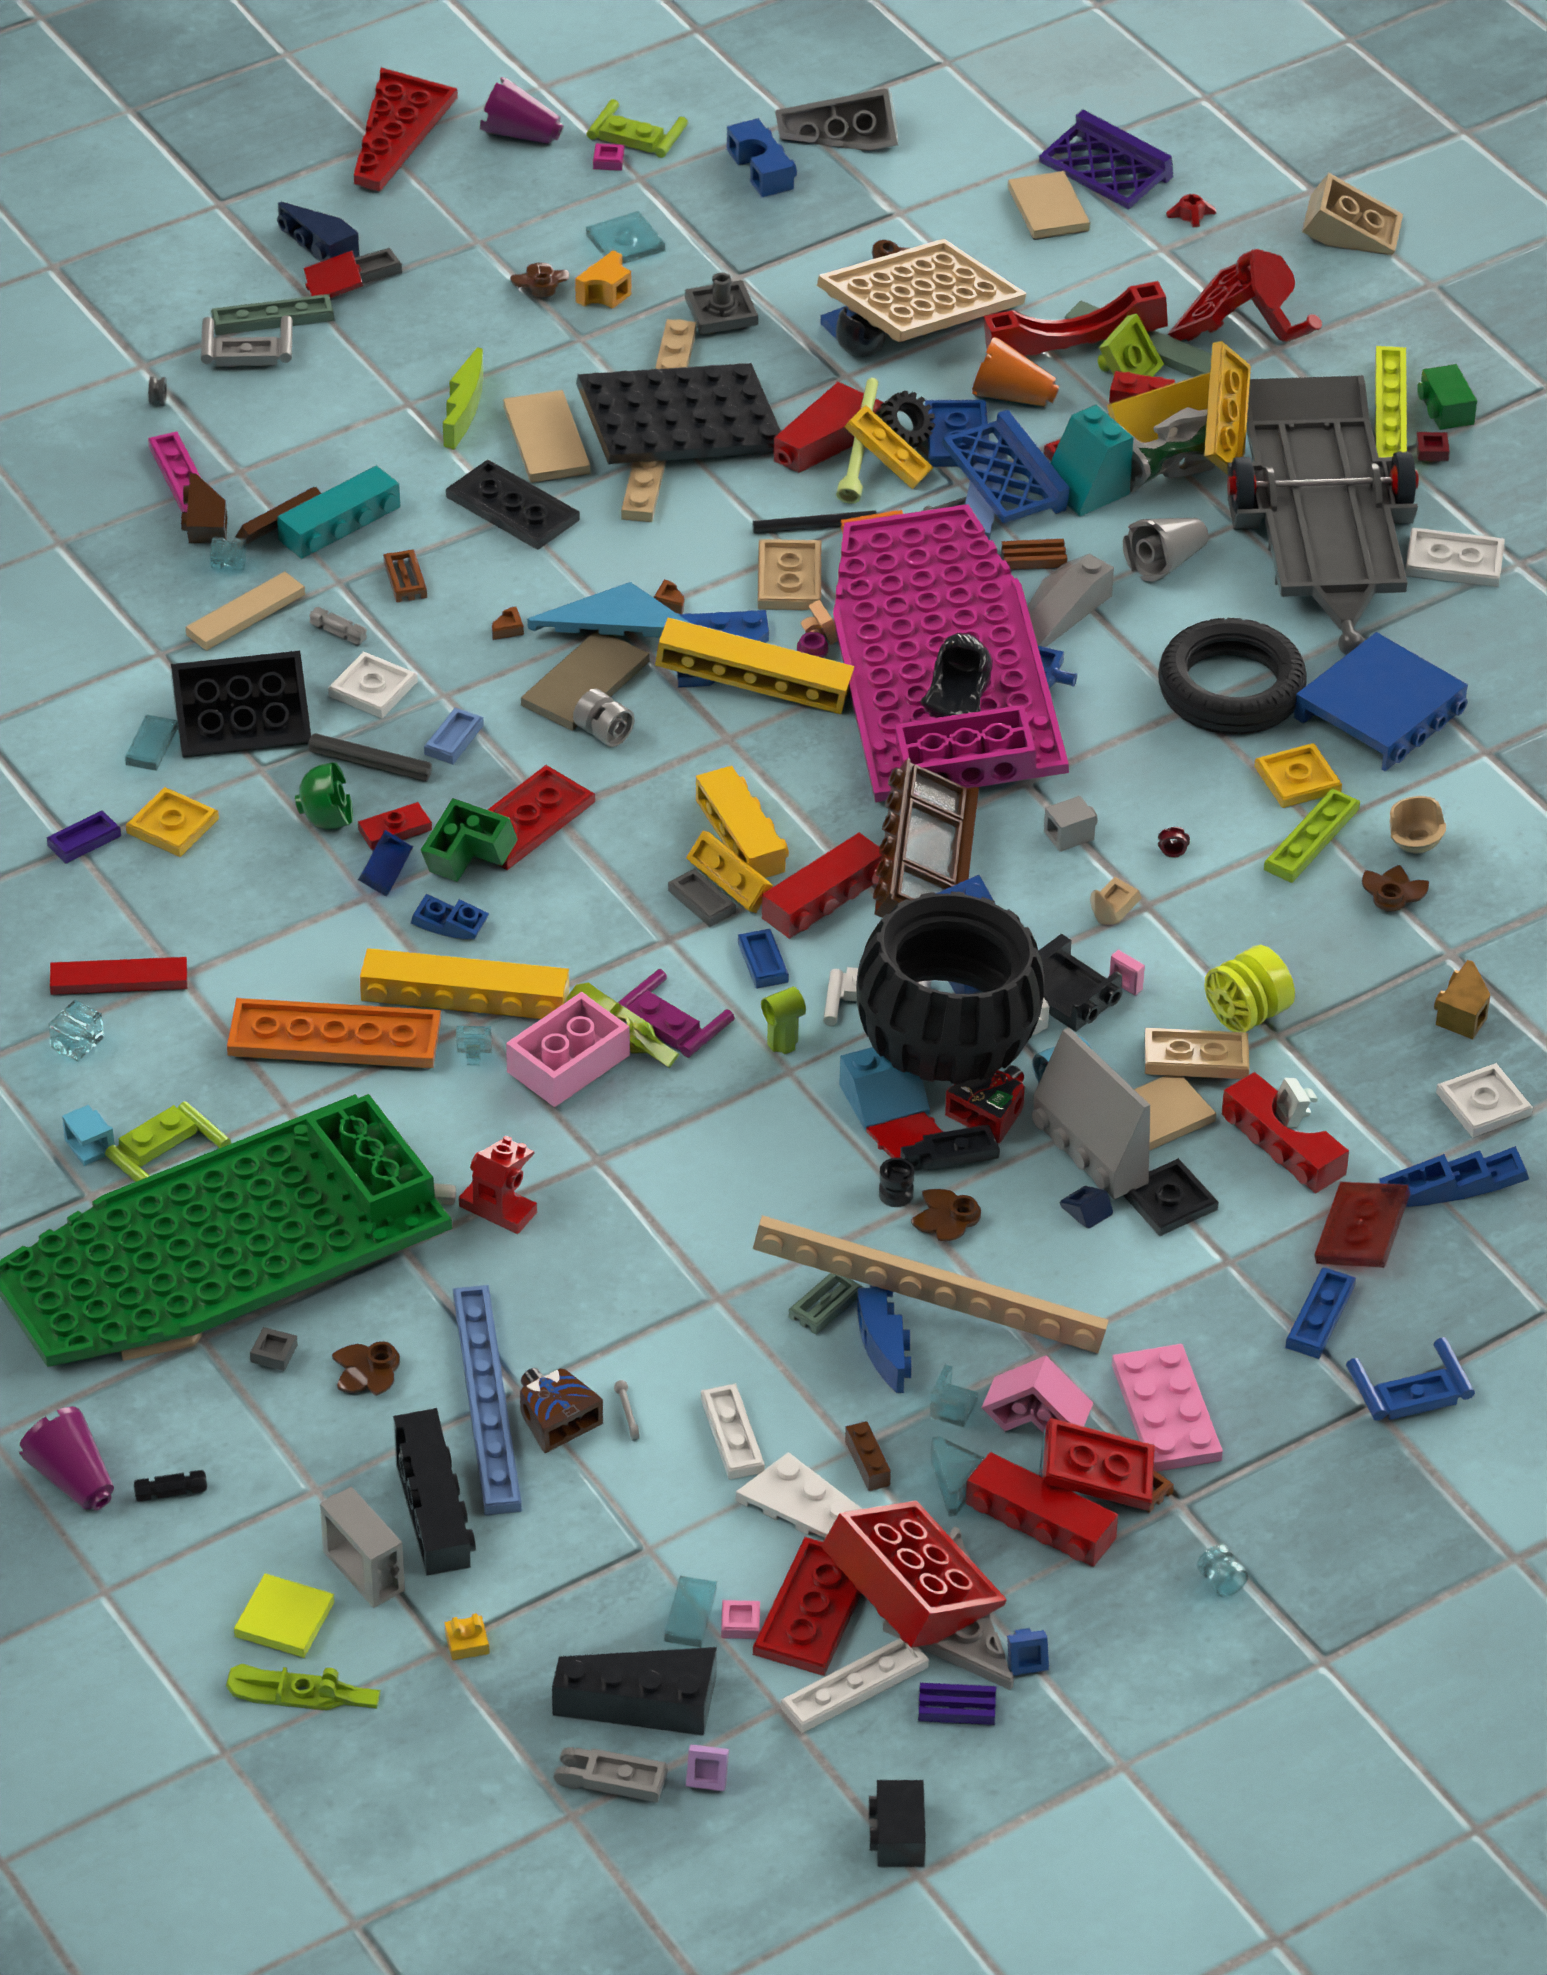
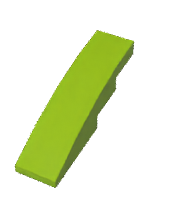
(463, 399)

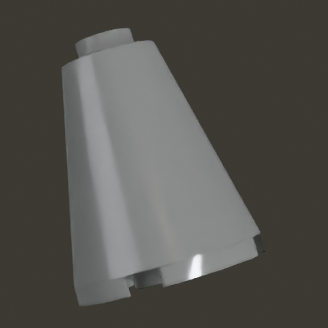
(1162, 545)

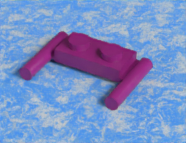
(670, 1022)

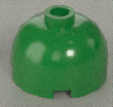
(324, 797)

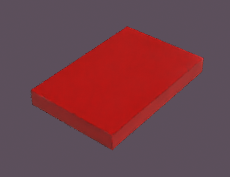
(1098, 1464)

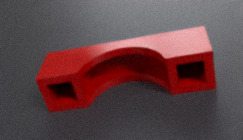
(1311, 1157)

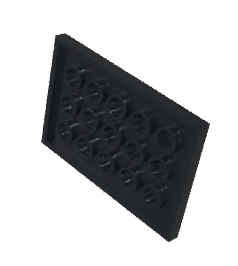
(679, 413)

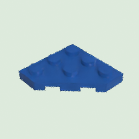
(746, 624)

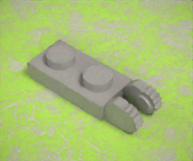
(611, 1773)

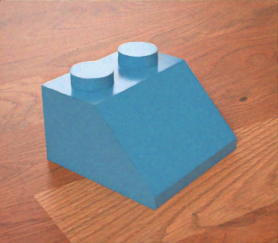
(878, 1089)

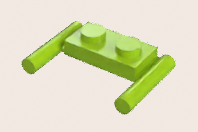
(634, 133)
(159, 1136)

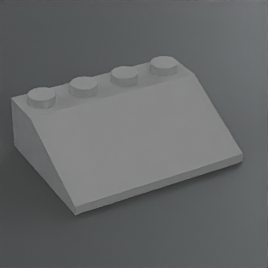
(1094, 1116)

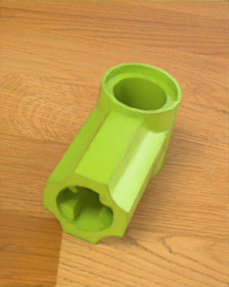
(782, 1015)

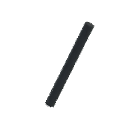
(805, 522)

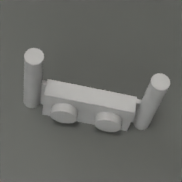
(246, 350)

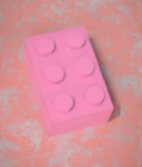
(568, 1049)

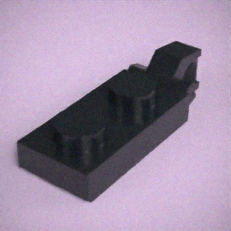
(952, 1148)

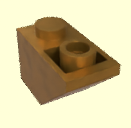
(1464, 1003)

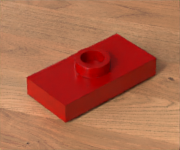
(401, 822)

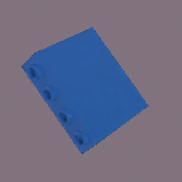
(1384, 698)

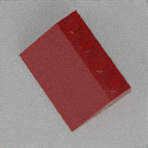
(911, 1571)

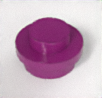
(813, 644)

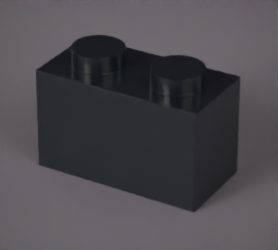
(899, 1823)

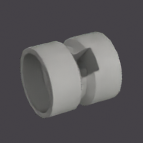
(603, 717)

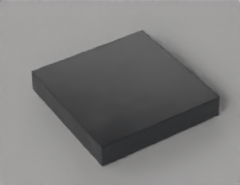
(1171, 1198)

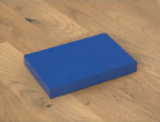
(952, 418)

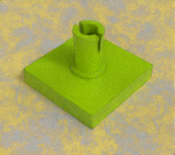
(1129, 350)

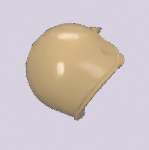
(1417, 824)

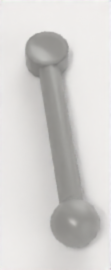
(621, 1388)

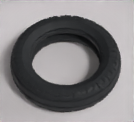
(1228, 713)

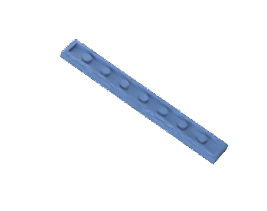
(487, 1400)

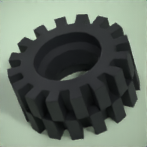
(915, 410)

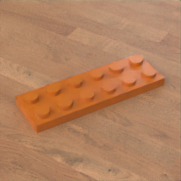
(334, 1033)

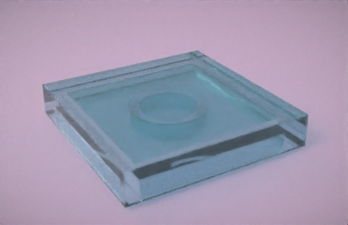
(627, 235)

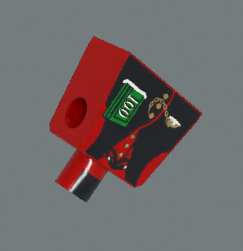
(988, 1101)

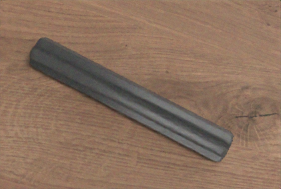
(370, 757)

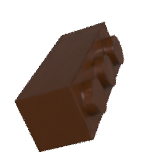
(867, 1456)

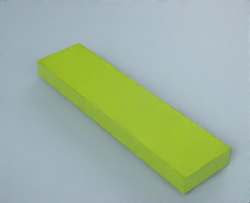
(1311, 835)

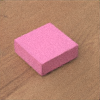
(1131, 971)
(740, 1619)

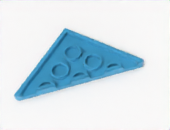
(610, 613)

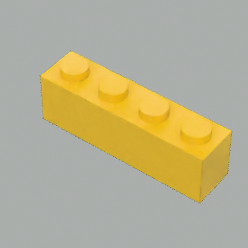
(740, 820)

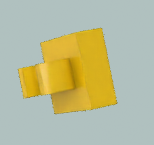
(466, 1637)

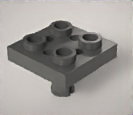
(721, 305)

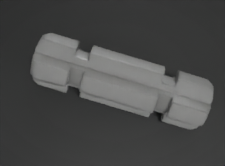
(338, 625)

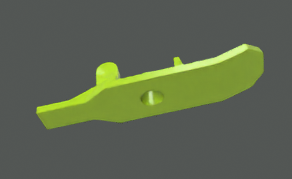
(640, 1032)
(282, 1689)

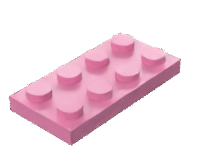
(1167, 1406)

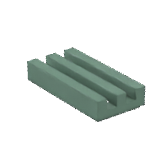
(830, 1305)

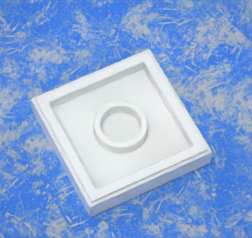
(372, 685)
(1484, 1100)

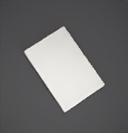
(1454, 557)

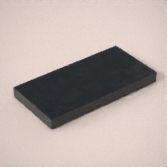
(512, 504)

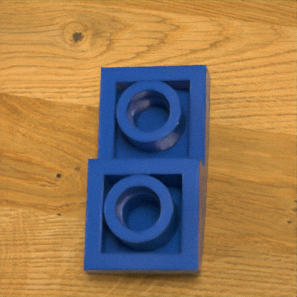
(455, 921)

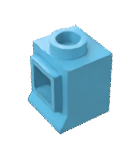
(87, 1134)

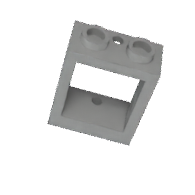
(362, 1546)

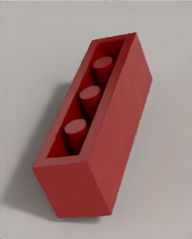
(822, 886)
(1041, 1510)

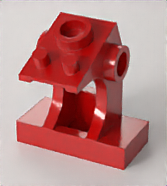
(493, 1184)

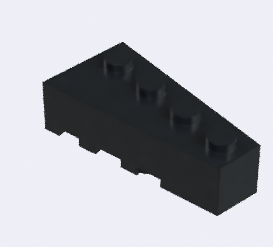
(432, 1492)
(638, 1688)

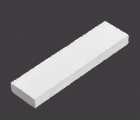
(853, 1684)

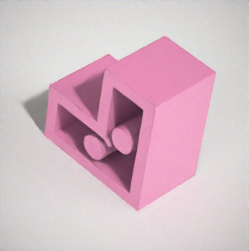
(1035, 1395)

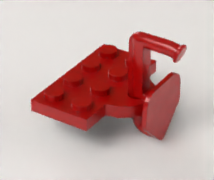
(1257, 277)

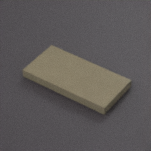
(596, 663)

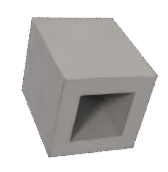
(1070, 823)

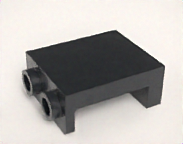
(1074, 989)

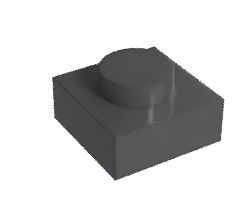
(273, 1348)

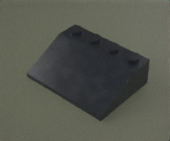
(240, 703)

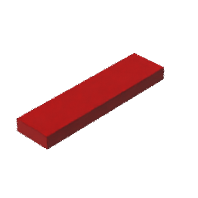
(118, 975)

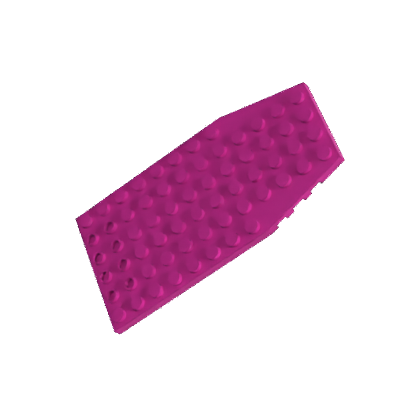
(897, 600)

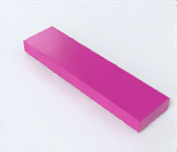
(173, 462)

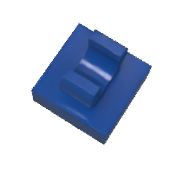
(1027, 1651)

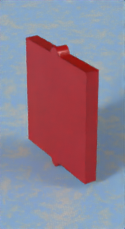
(334, 276)
(902, 1132)

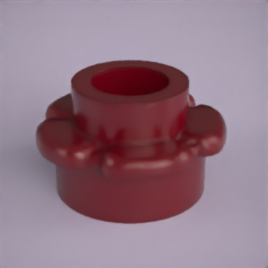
(1176, 847)

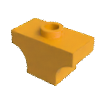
(604, 282)

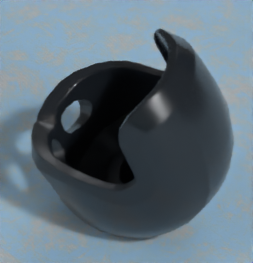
(858, 335)

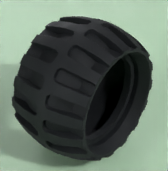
(940, 1031)

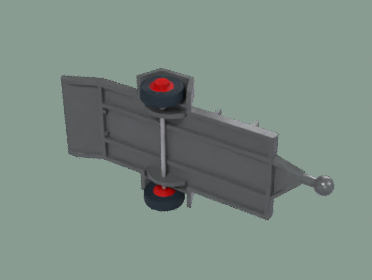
(1323, 494)

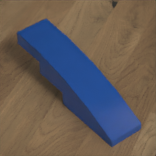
(1461, 1178)

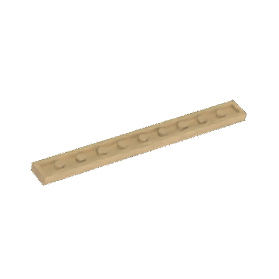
(647, 477)
(930, 1284)

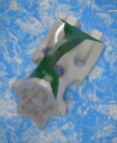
(1179, 438)

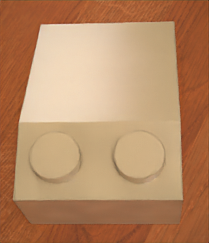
(1350, 218)

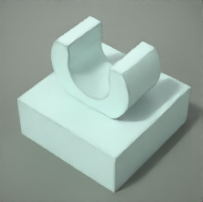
(1293, 1102)

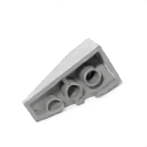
(850, 121)
(1069, 596)

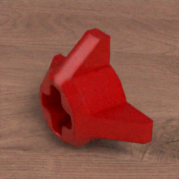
(1191, 209)

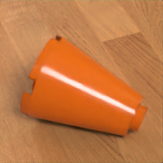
(1013, 377)

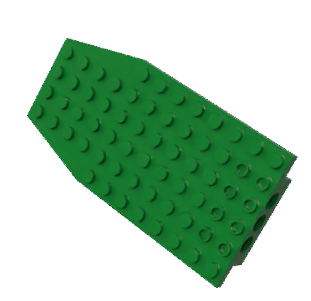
(223, 1234)

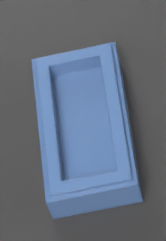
(453, 735)

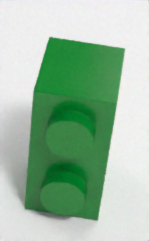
(1447, 396)

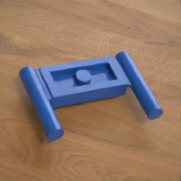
(1417, 1392)

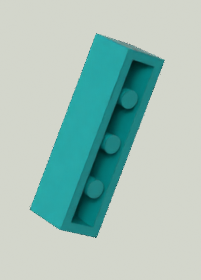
(338, 511)

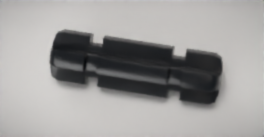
(170, 1485)

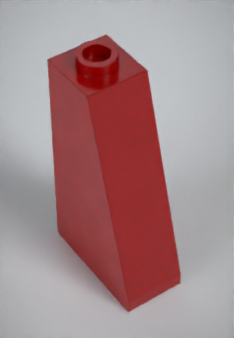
(820, 429)

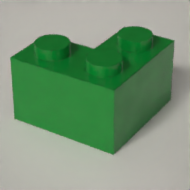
(466, 833)

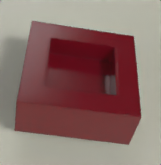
(1432, 446)

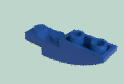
(884, 1336)

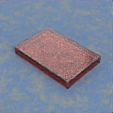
(1362, 1224)

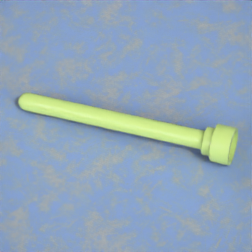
(850, 487)

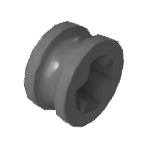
(157, 390)

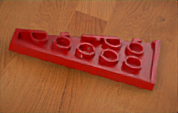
(397, 123)

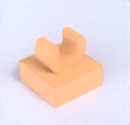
(821, 622)

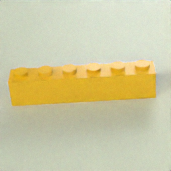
(754, 665)
(462, 984)

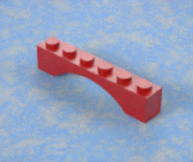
(1035, 335)

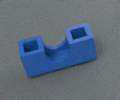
(769, 166)

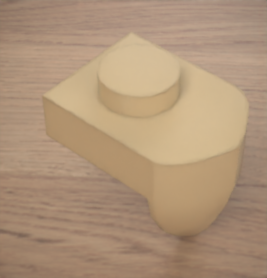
(1114, 901)

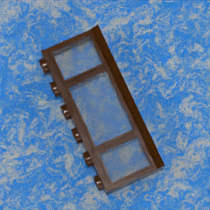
(925, 836)

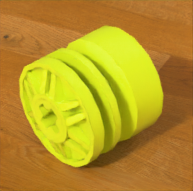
(1249, 988)

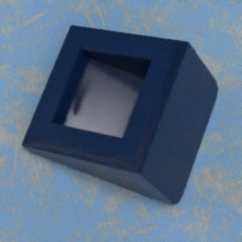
(1088, 1205)

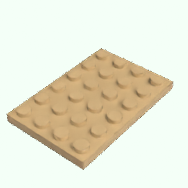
(921, 290)

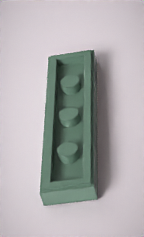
(269, 314)

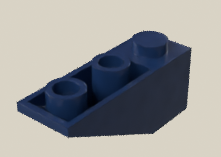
(318, 232)

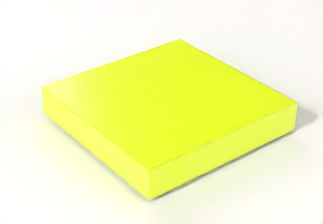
(284, 1615)

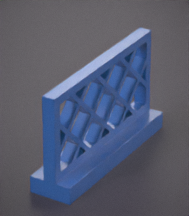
(1026, 461)

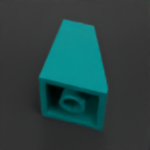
(1094, 460)

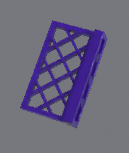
(1121, 147)

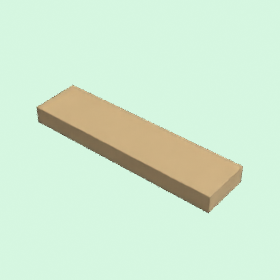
(245, 610)

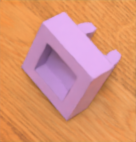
(707, 1767)

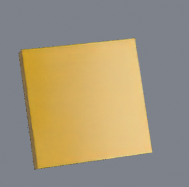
(1297, 775)
(172, 821)

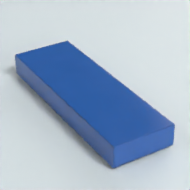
(1320, 1312)

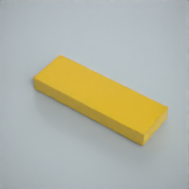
(889, 447)
(729, 871)

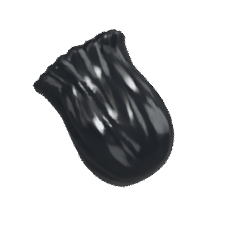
(958, 677)

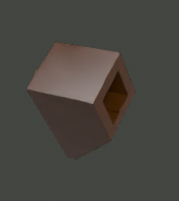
(205, 512)

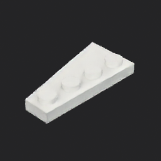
(797, 1495)

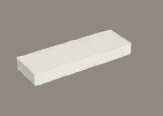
(732, 1431)

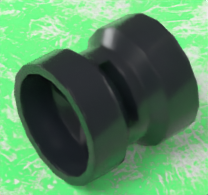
(896, 1182)

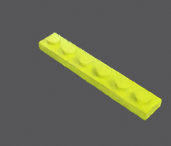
(1390, 400)

